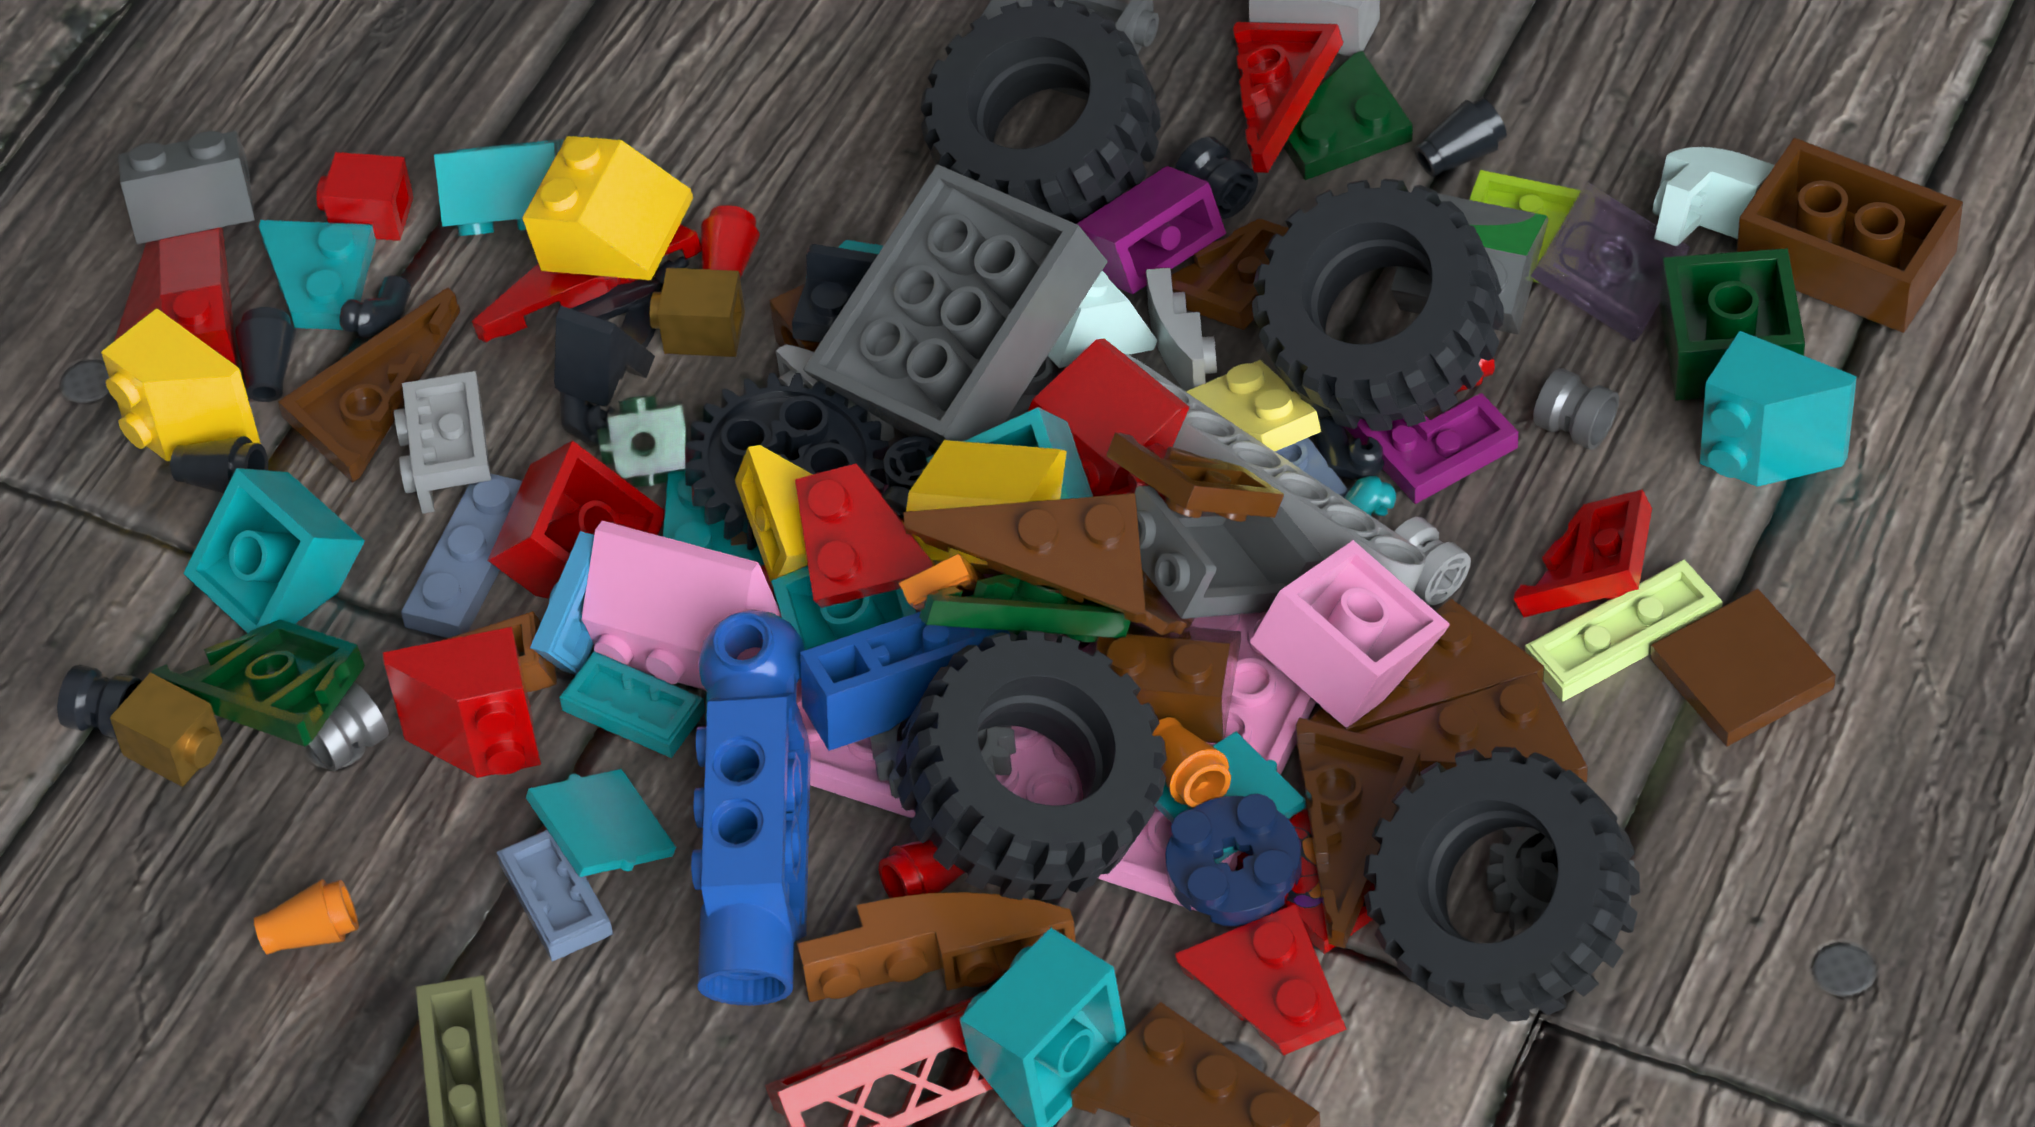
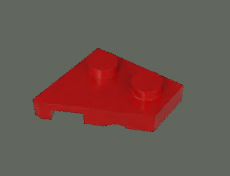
(853, 537)
(1595, 556)
(1269, 979)

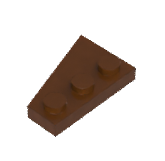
(1185, 1078)

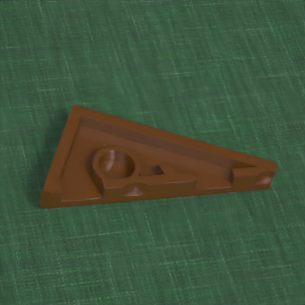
(354, 400)
(1071, 544)
(1460, 663)
(1500, 716)
(1346, 792)

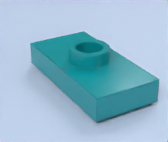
(632, 704)

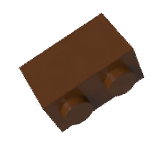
(1180, 674)

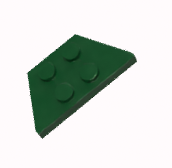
(274, 679)

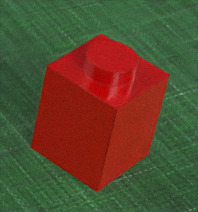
(367, 192)

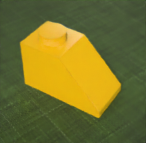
(773, 510)

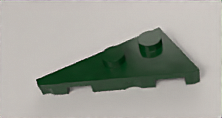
(1017, 605)

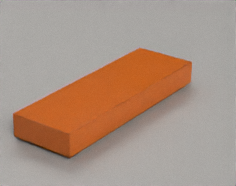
(949, 573)

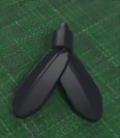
(633, 299)

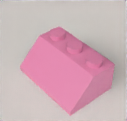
(660, 598)

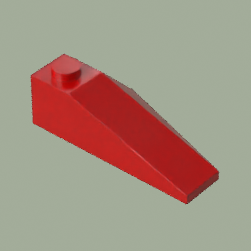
(190, 285)

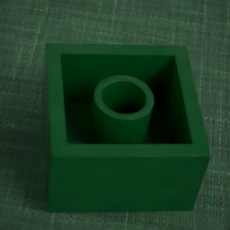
(1713, 299)

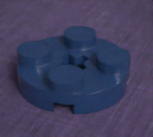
(1247, 826)

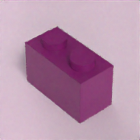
(1154, 226)

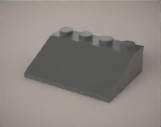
(957, 310)

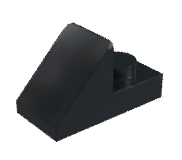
(594, 356)

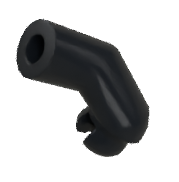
(377, 313)
(583, 418)
(1345, 458)

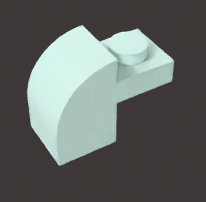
(1705, 190)

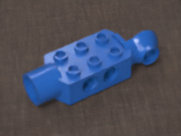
(751, 811)

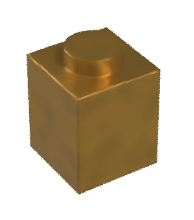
(699, 312)
(167, 729)

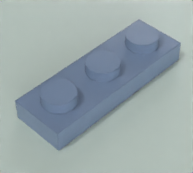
(458, 569)

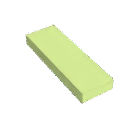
(1621, 630)

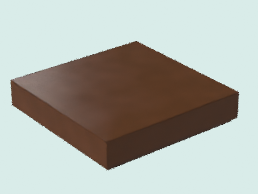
(1742, 667)

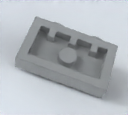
(444, 435)

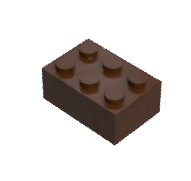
(1853, 232)

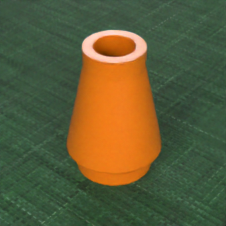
(1193, 767)
(310, 918)

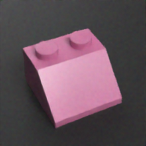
(1347, 632)

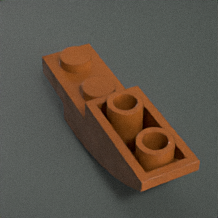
(906, 936)

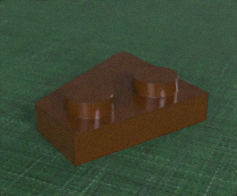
(1224, 274)
(1197, 482)

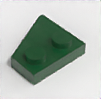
(1347, 121)

